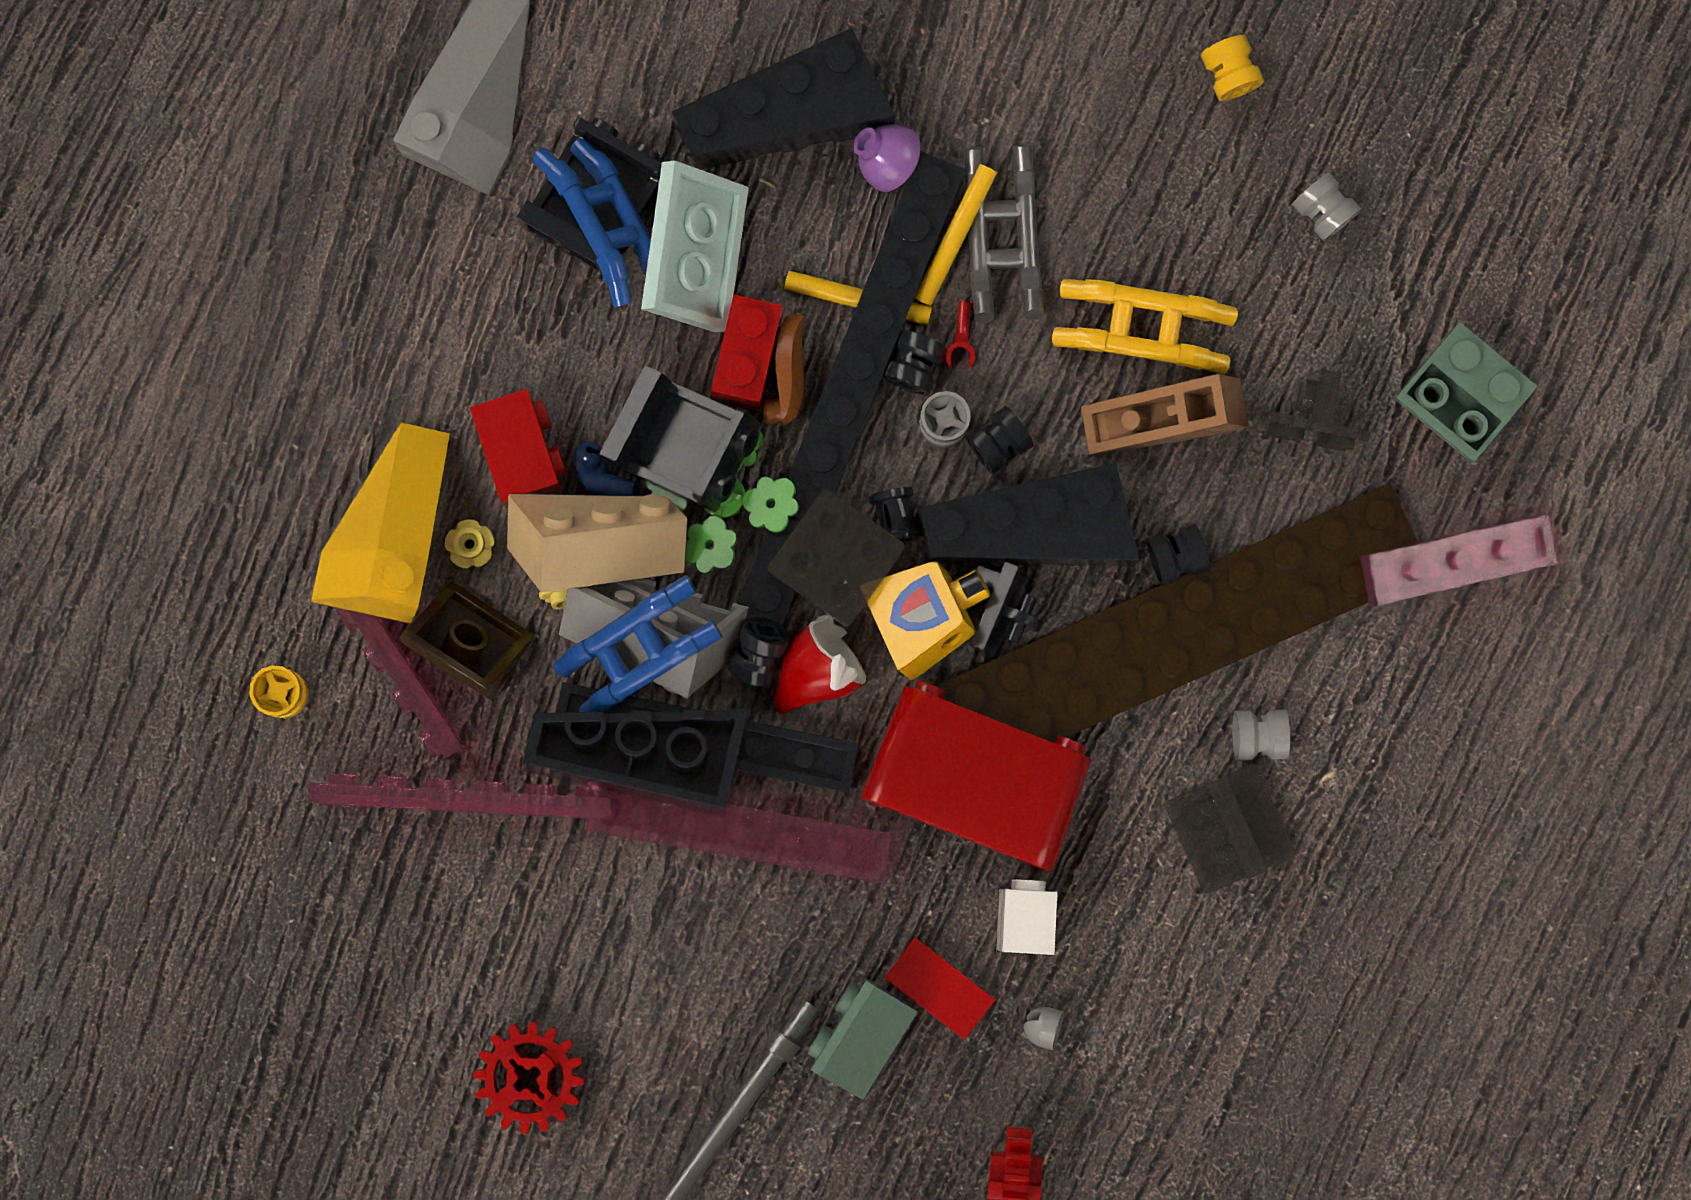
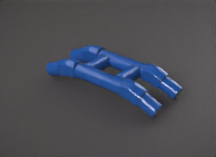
(581, 202)
(660, 657)

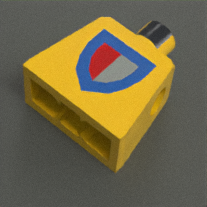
(925, 614)

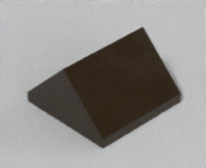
(468, 640)

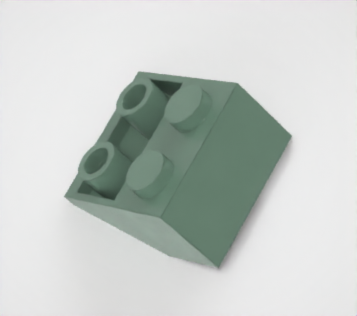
(1465, 392)
(862, 1037)

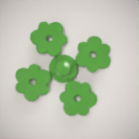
(714, 528)

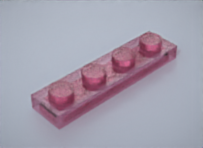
(1458, 560)
(410, 690)

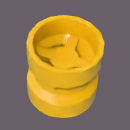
(1232, 67)
(271, 687)

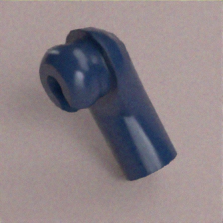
(595, 474)

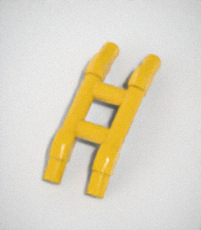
(1118, 337)

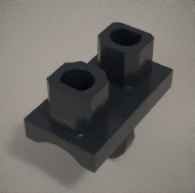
(1006, 611)

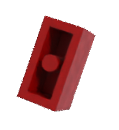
(747, 353)
(517, 445)

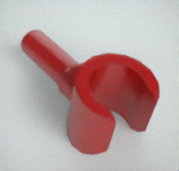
(962, 334)

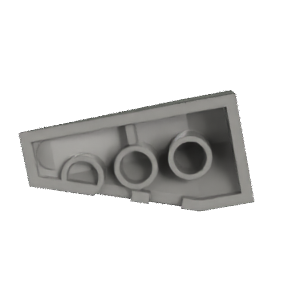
(470, 96)

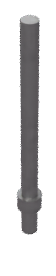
(780, 1048)

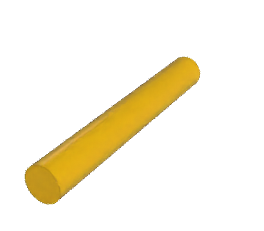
(955, 234)
(844, 294)

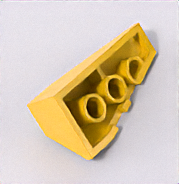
(385, 537)

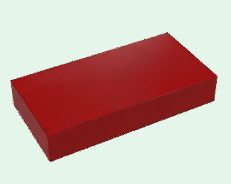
(939, 988)

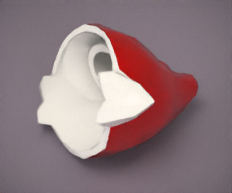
(817, 667)

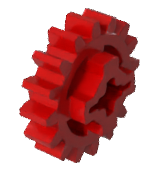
(546, 1095)
(1016, 1171)

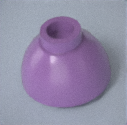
(887, 155)

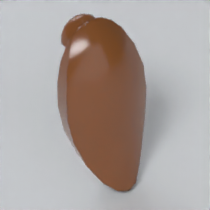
(789, 373)

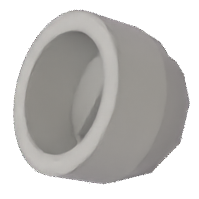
(1044, 1026)

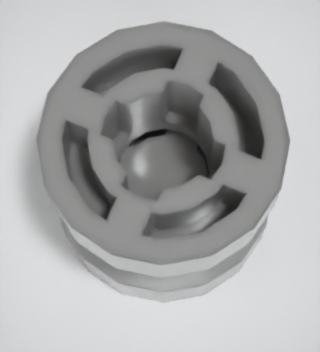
(1326, 206)
(946, 410)
(1264, 734)

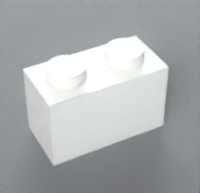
(1027, 918)

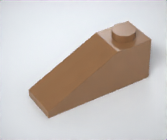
(1165, 415)

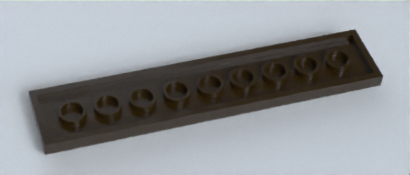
(1187, 625)

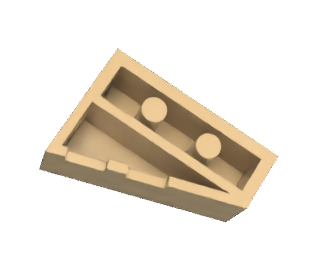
(595, 538)

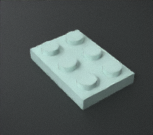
(694, 246)

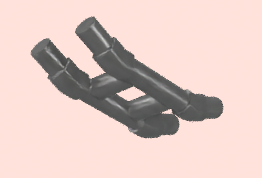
(1025, 256)

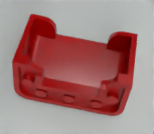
(977, 777)

